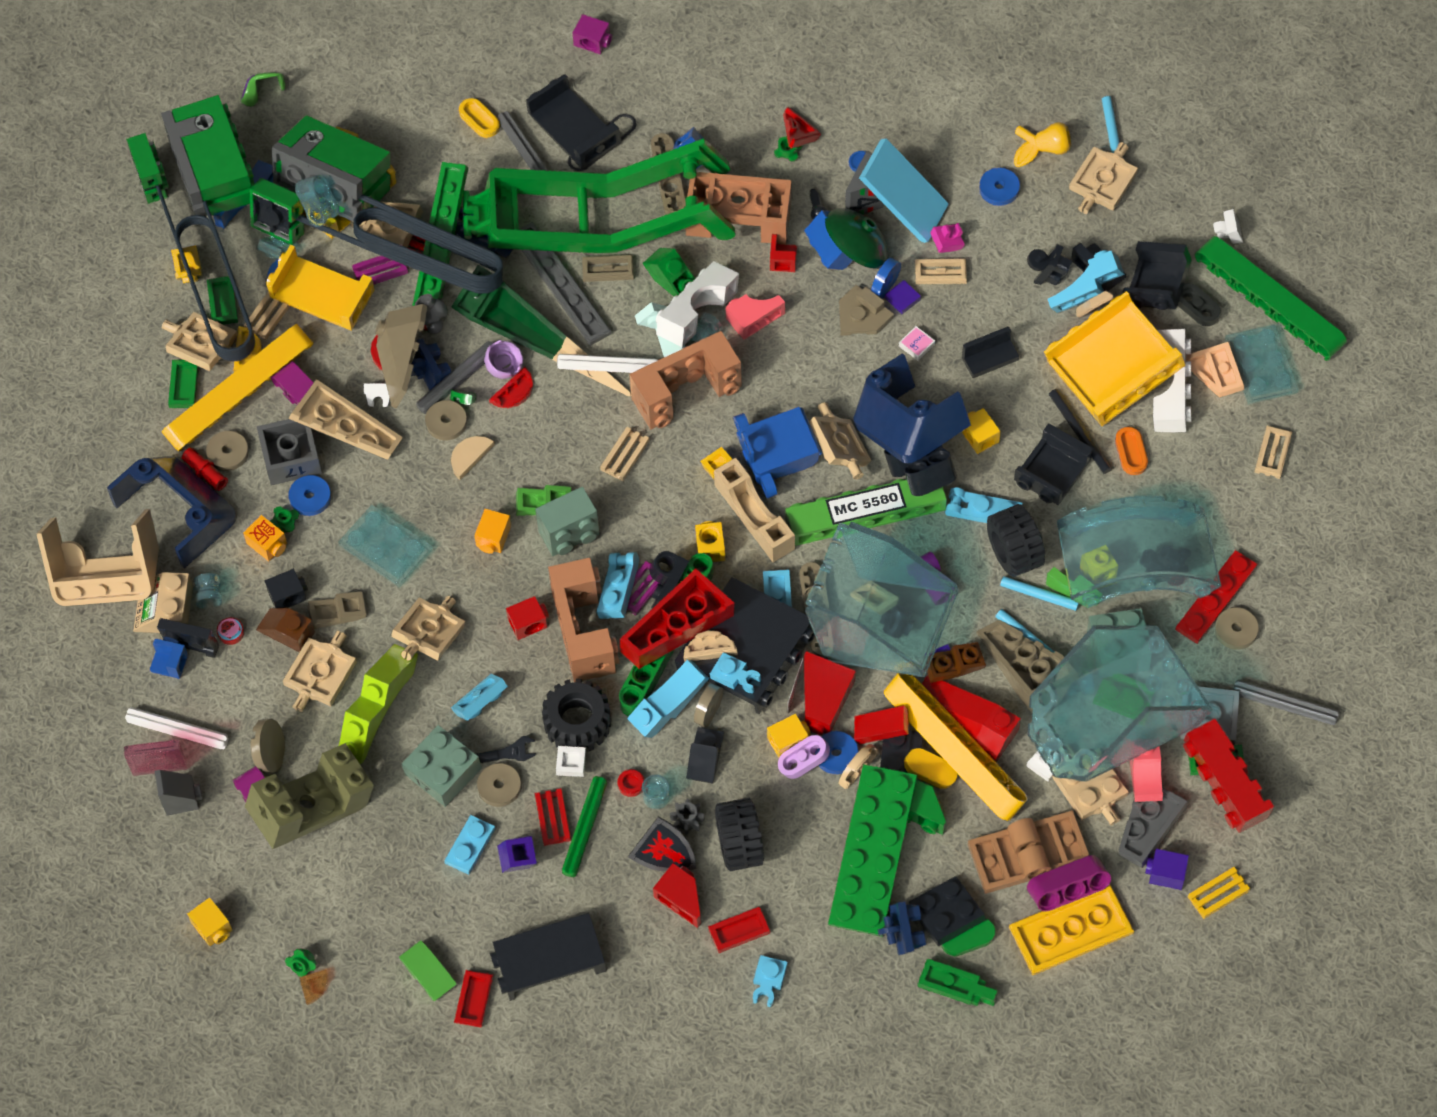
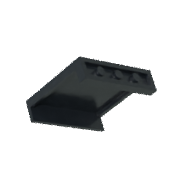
(766, 638)

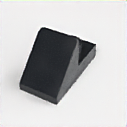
(704, 755)

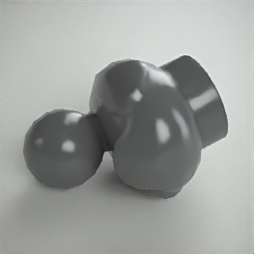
(435, 311)

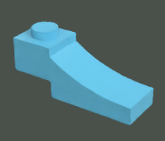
(1101, 269)
(668, 700)

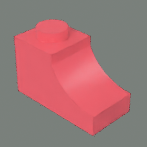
(751, 315)
(1147, 776)

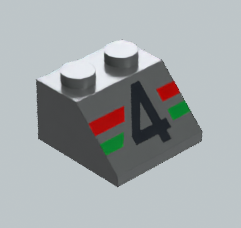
(858, 195)

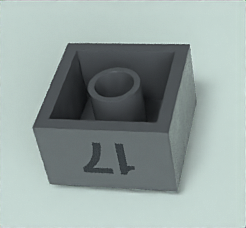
(288, 451)

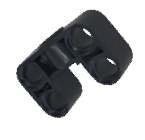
(926, 473)

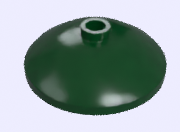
(857, 237)

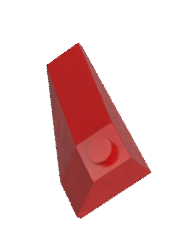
(984, 720)

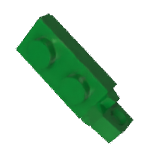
(955, 984)

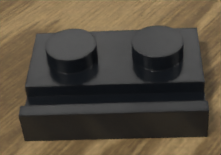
(896, 749)

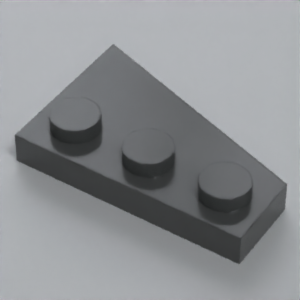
(1149, 826)

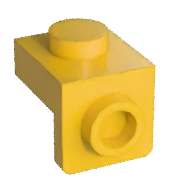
(192, 258)

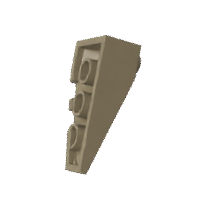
(398, 347)
(1019, 658)

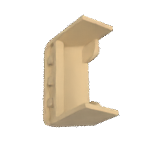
(99, 580)

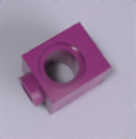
(592, 34)

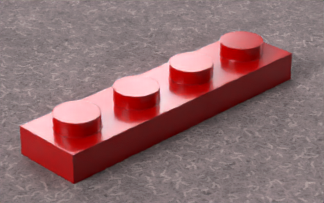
(1208, 608)

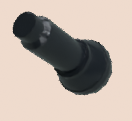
(817, 206)

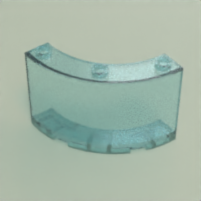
(1137, 547)

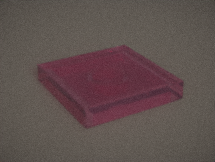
(155, 756)

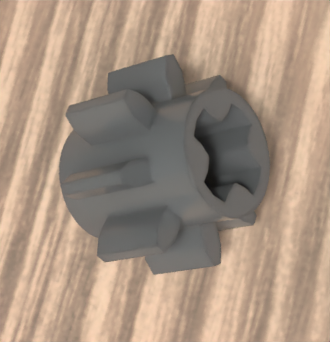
(694, 818)

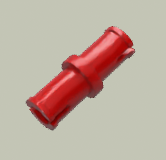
(204, 469)

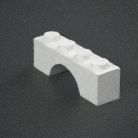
(711, 287)
(1170, 407)

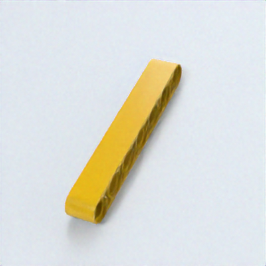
(236, 387)
(956, 746)

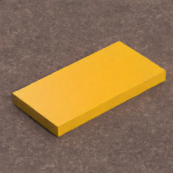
(1071, 930)

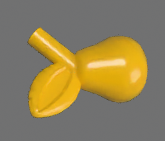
(1053, 139)

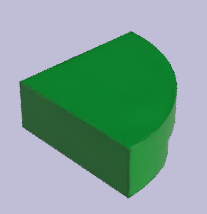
(463, 396)

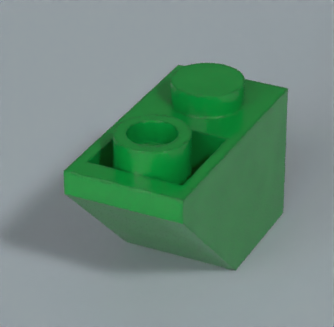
(668, 270)
(926, 809)

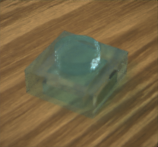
(272, 247)

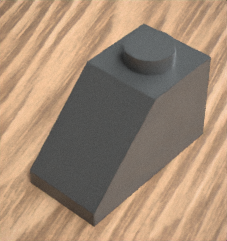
(177, 792)

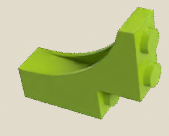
(378, 691)

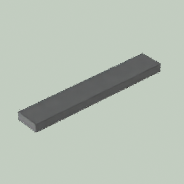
(567, 292)

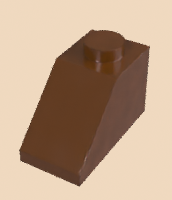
(287, 627)

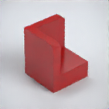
(782, 256)

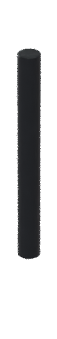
(1079, 430)

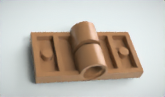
(1026, 850)

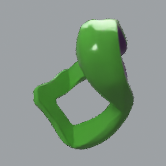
(249, 95)

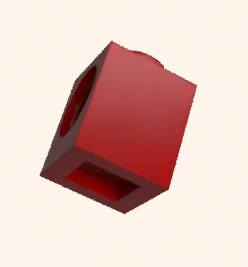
(527, 617)

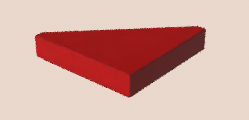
(798, 129)

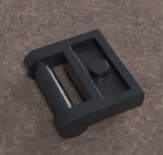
(191, 636)

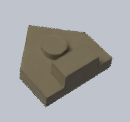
(862, 312)

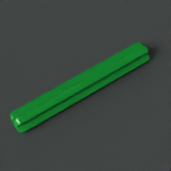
(584, 826)

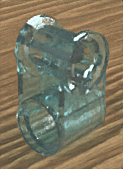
(317, 198)

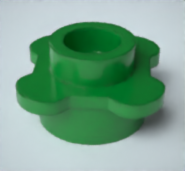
(781, 151)
(284, 525)
(301, 962)

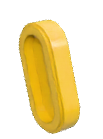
(479, 117)
(930, 768)

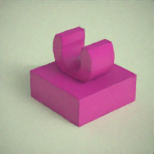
(947, 238)

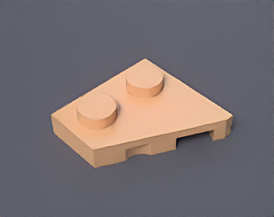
(1217, 369)

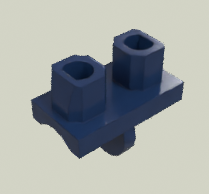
(425, 366)
(898, 928)

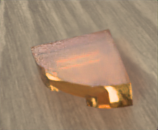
(314, 985)

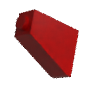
(825, 692)

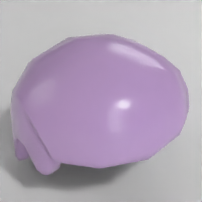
(500, 355)

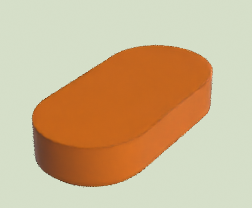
(1131, 451)

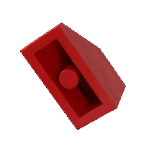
(679, 893)

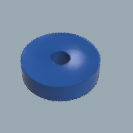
(1002, 177)
(886, 277)
(313, 505)
(842, 742)

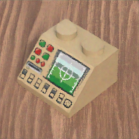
(168, 600)

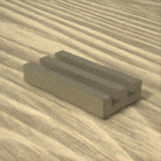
(613, 273)

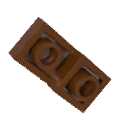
(957, 662)

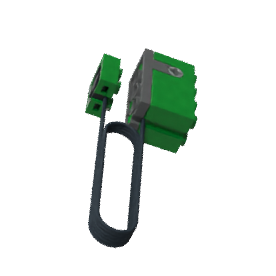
(214, 177)
(358, 183)

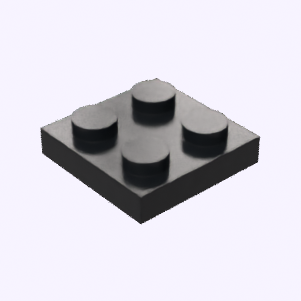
(948, 911)

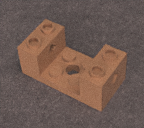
(765, 202)
(654, 383)
(572, 587)

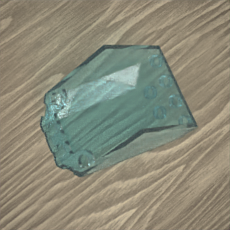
(1113, 701)

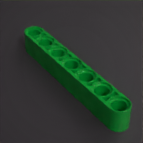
(1271, 297)
(642, 690)

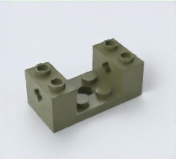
(334, 789)

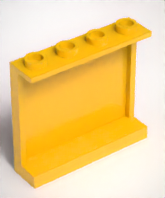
(1113, 359)

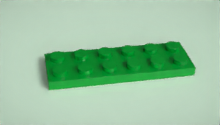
(872, 850)

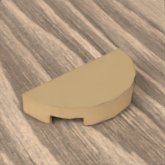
(468, 453)
(709, 646)
(854, 768)

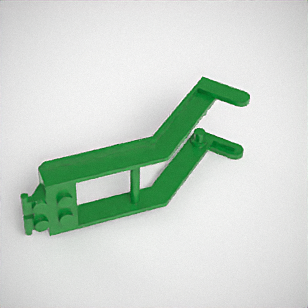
(497, 207)

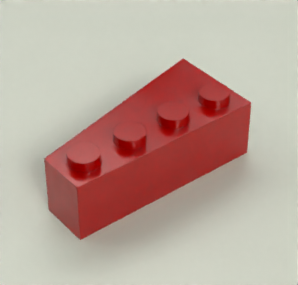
(681, 615)
(1227, 776)

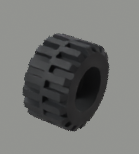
(1016, 540)
(576, 695)
(739, 834)

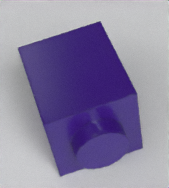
(516, 854)
(1167, 869)

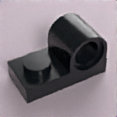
(667, 578)

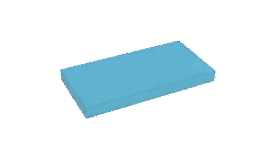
(903, 190)

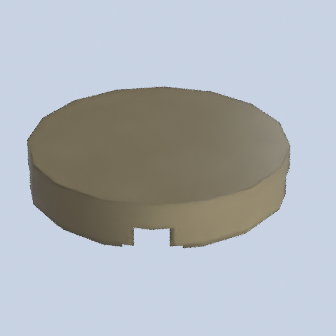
(268, 745)

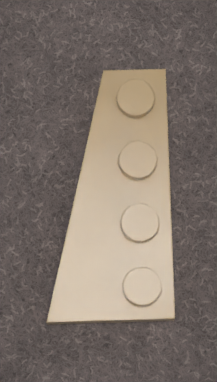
(341, 419)

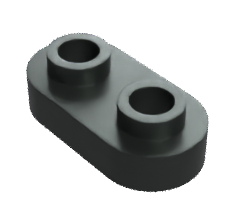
(1199, 304)

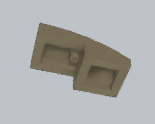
(342, 609)

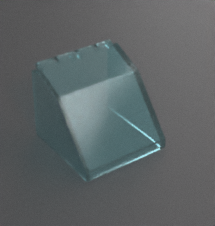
(878, 603)

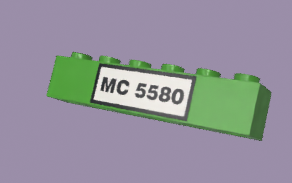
(867, 507)

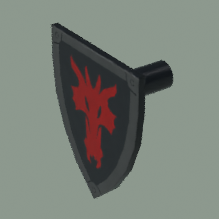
(662, 847)

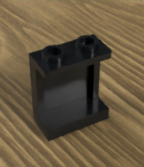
(1159, 275)
(1053, 465)

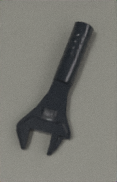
(513, 751)

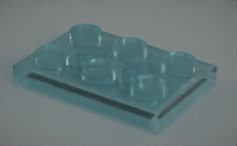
(1262, 364)
(385, 546)

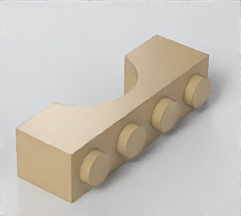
(767, 529)

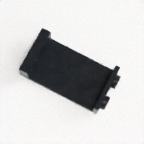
(572, 122)
(547, 954)

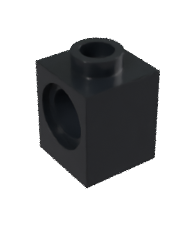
(286, 589)

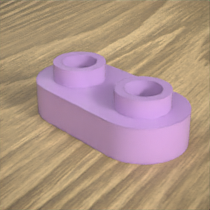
(804, 756)

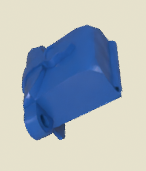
(777, 446)

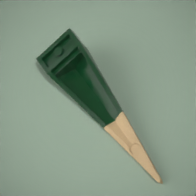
(516, 319)

